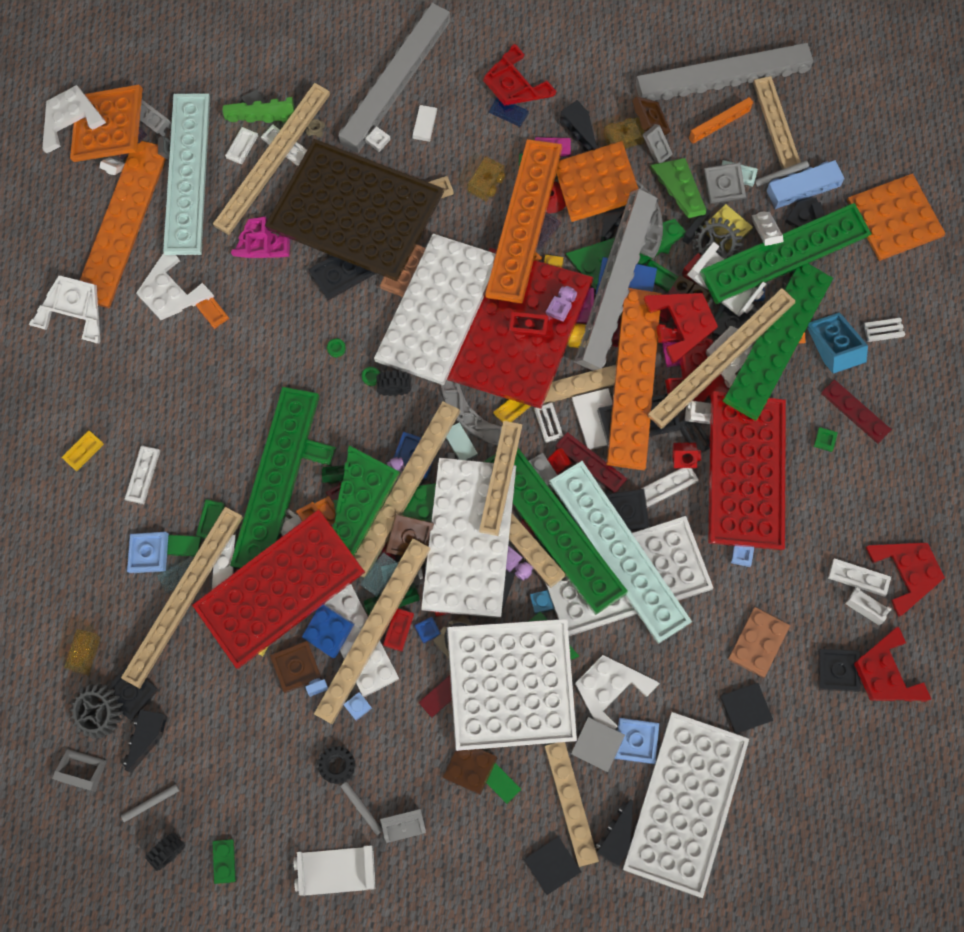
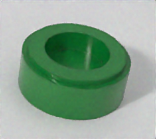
(336, 347)
(369, 376)

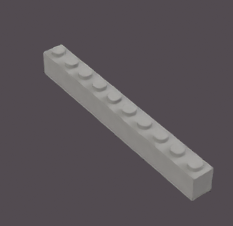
(724, 72)
(394, 78)
(616, 280)

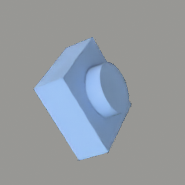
(742, 555)
(316, 686)
(357, 706)

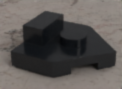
(805, 212)

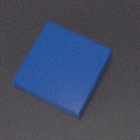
(427, 629)

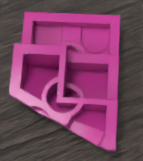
(260, 242)

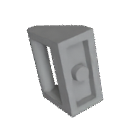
(75, 781)

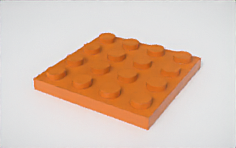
(119, 134)
(596, 181)
(897, 217)

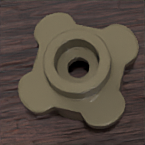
(319, 125)

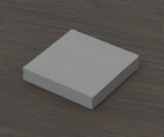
(725, 183)
(598, 744)

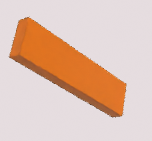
(720, 120)

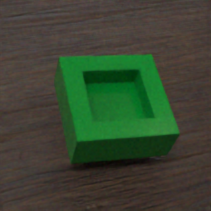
(825, 439)

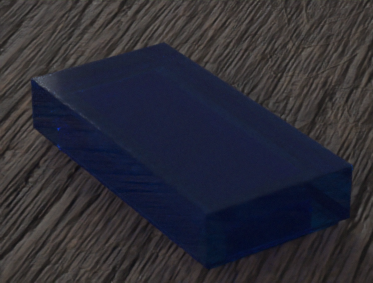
(510, 113)

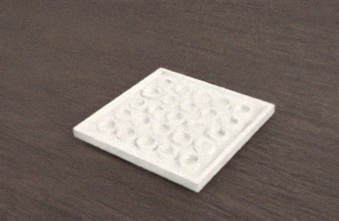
(511, 684)

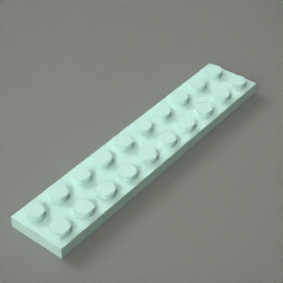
(187, 175)
(620, 551)

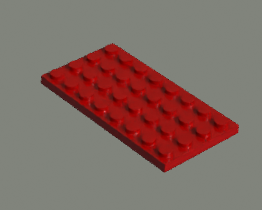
(747, 475)
(278, 589)

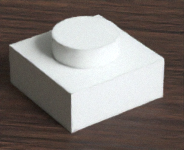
(377, 139)
(112, 166)

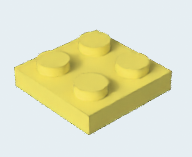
(728, 213)

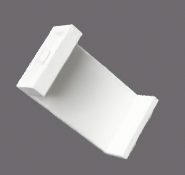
(737, 304)
(335, 871)

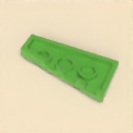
(260, 112)
(680, 185)

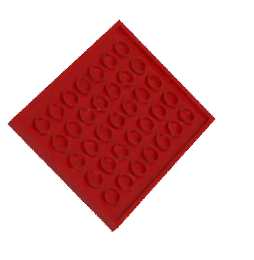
(519, 364)

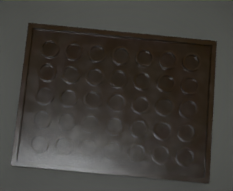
(355, 209)

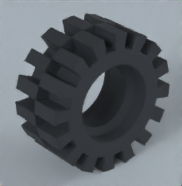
(393, 383)
(325, 759)
(165, 851)

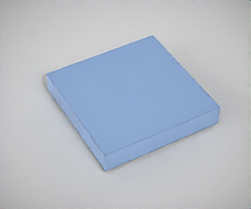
(147, 552)
(639, 741)

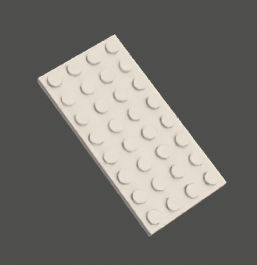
(437, 309)
(672, 553)
(464, 565)
(686, 805)

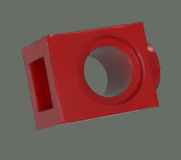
(680, 449)

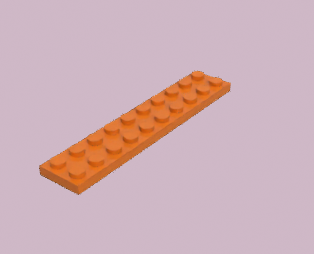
(123, 221)
(524, 221)
(633, 383)

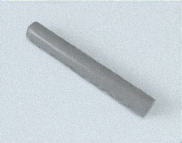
(784, 172)
(150, 803)
(361, 808)

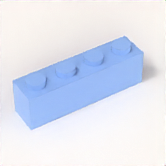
(805, 184)

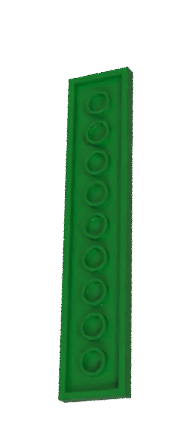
(798, 248)
(776, 345)
(276, 474)
(563, 538)

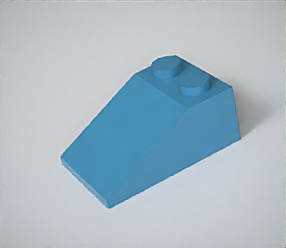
(838, 342)

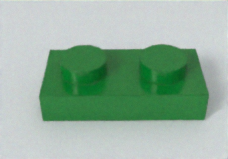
(224, 861)

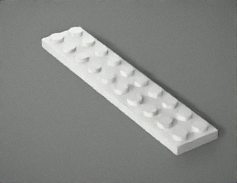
(378, 670)

